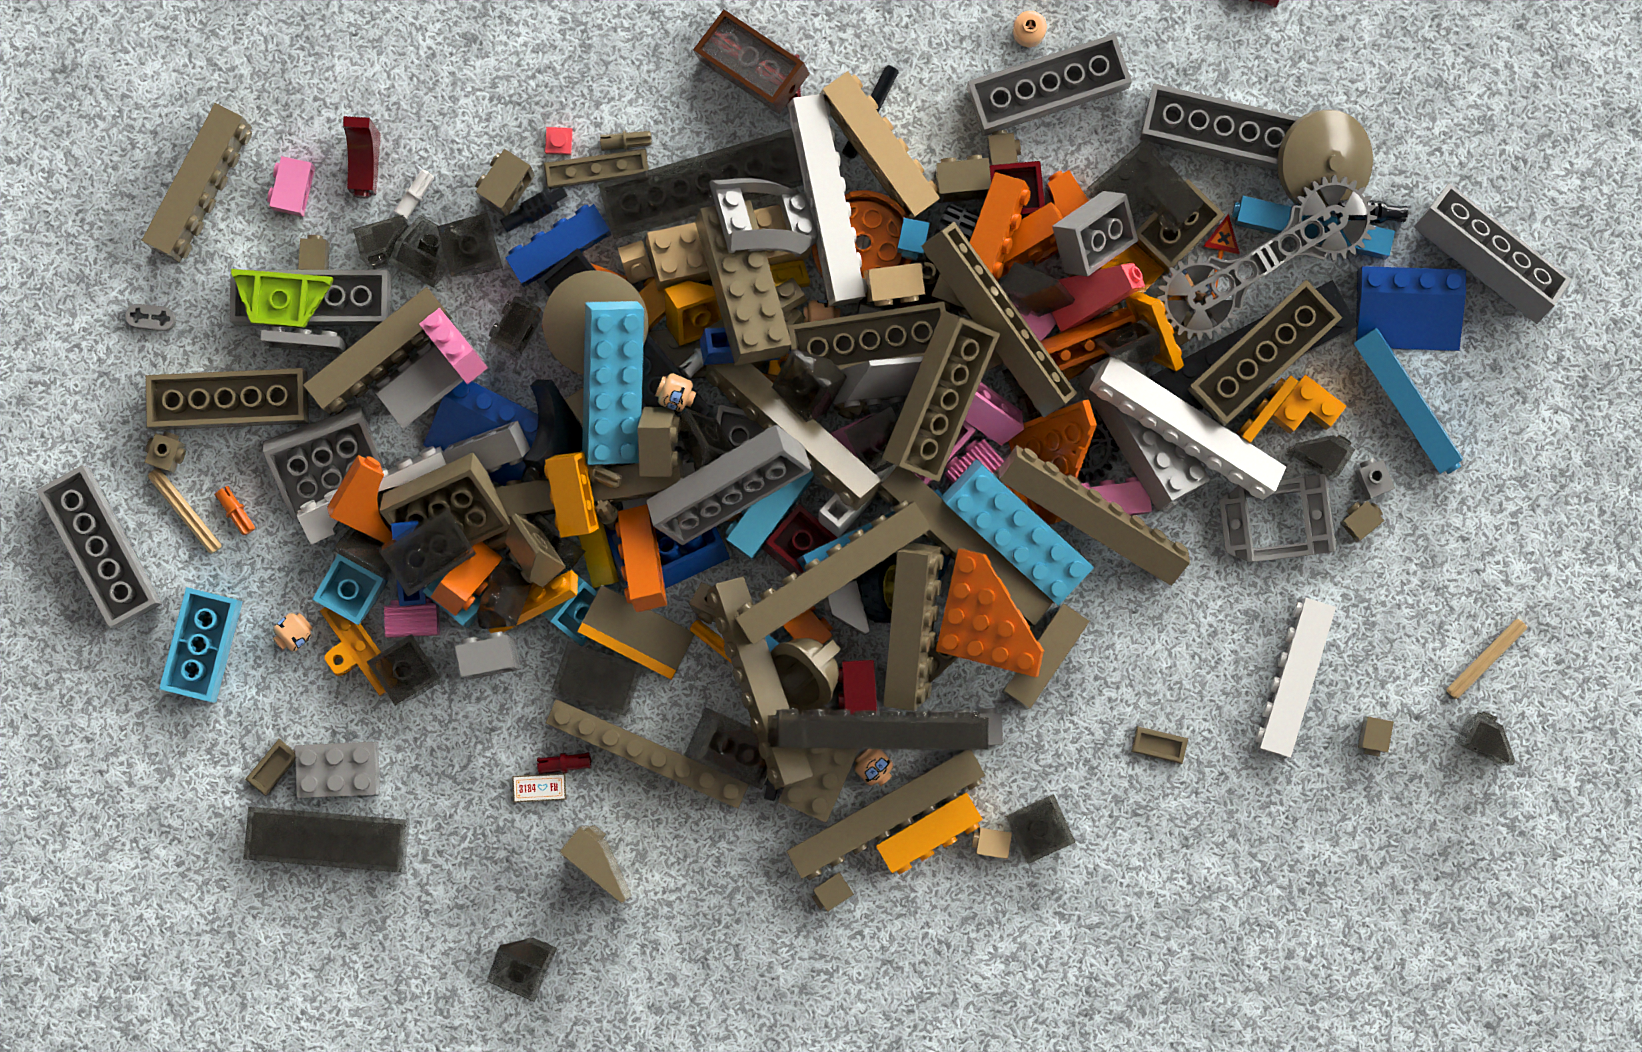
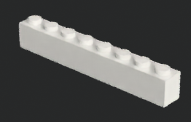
(826, 199)
(1187, 428)

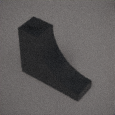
(556, 431)

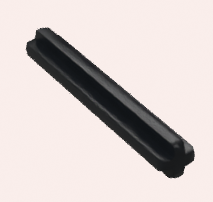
(879, 95)

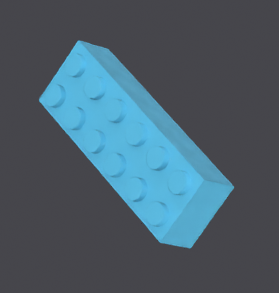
(612, 381)
(1017, 532)

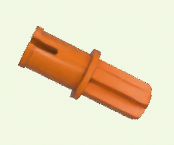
(235, 510)

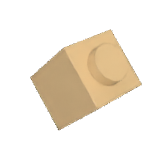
(635, 262)
(992, 842)

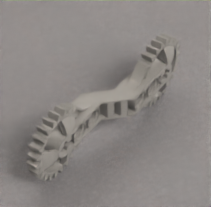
(1268, 256)

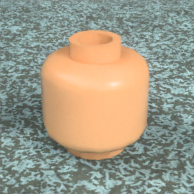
(1022, 32)

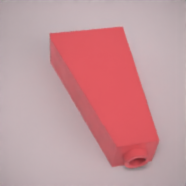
(1097, 293)

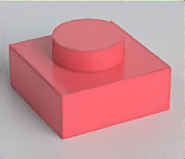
(559, 140)

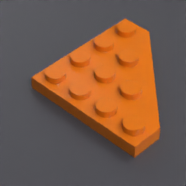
(1058, 439)
(983, 620)

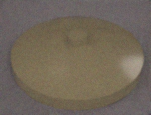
(1324, 146)
(566, 312)

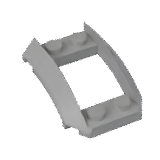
(736, 226)
(1316, 519)

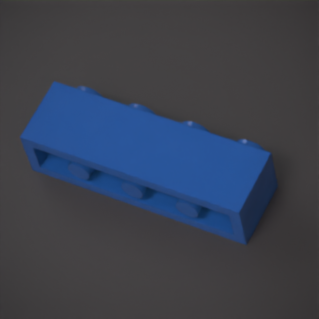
(550, 248)

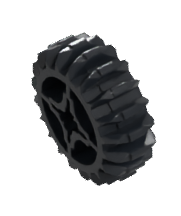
(1105, 441)

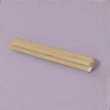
(184, 510)
(1487, 658)

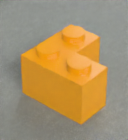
(1310, 400)

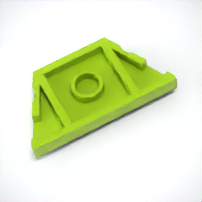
(280, 297)

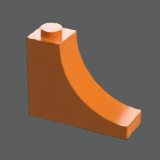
(1067, 197)
(357, 500)

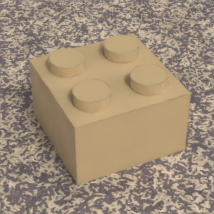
(894, 282)

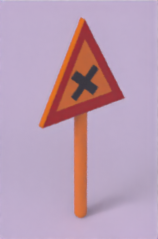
(1223, 240)

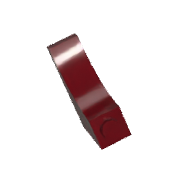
(363, 155)

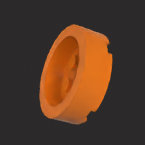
(880, 221)

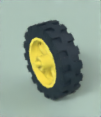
(879, 590)

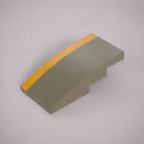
(639, 636)

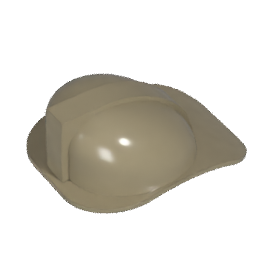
(806, 672)

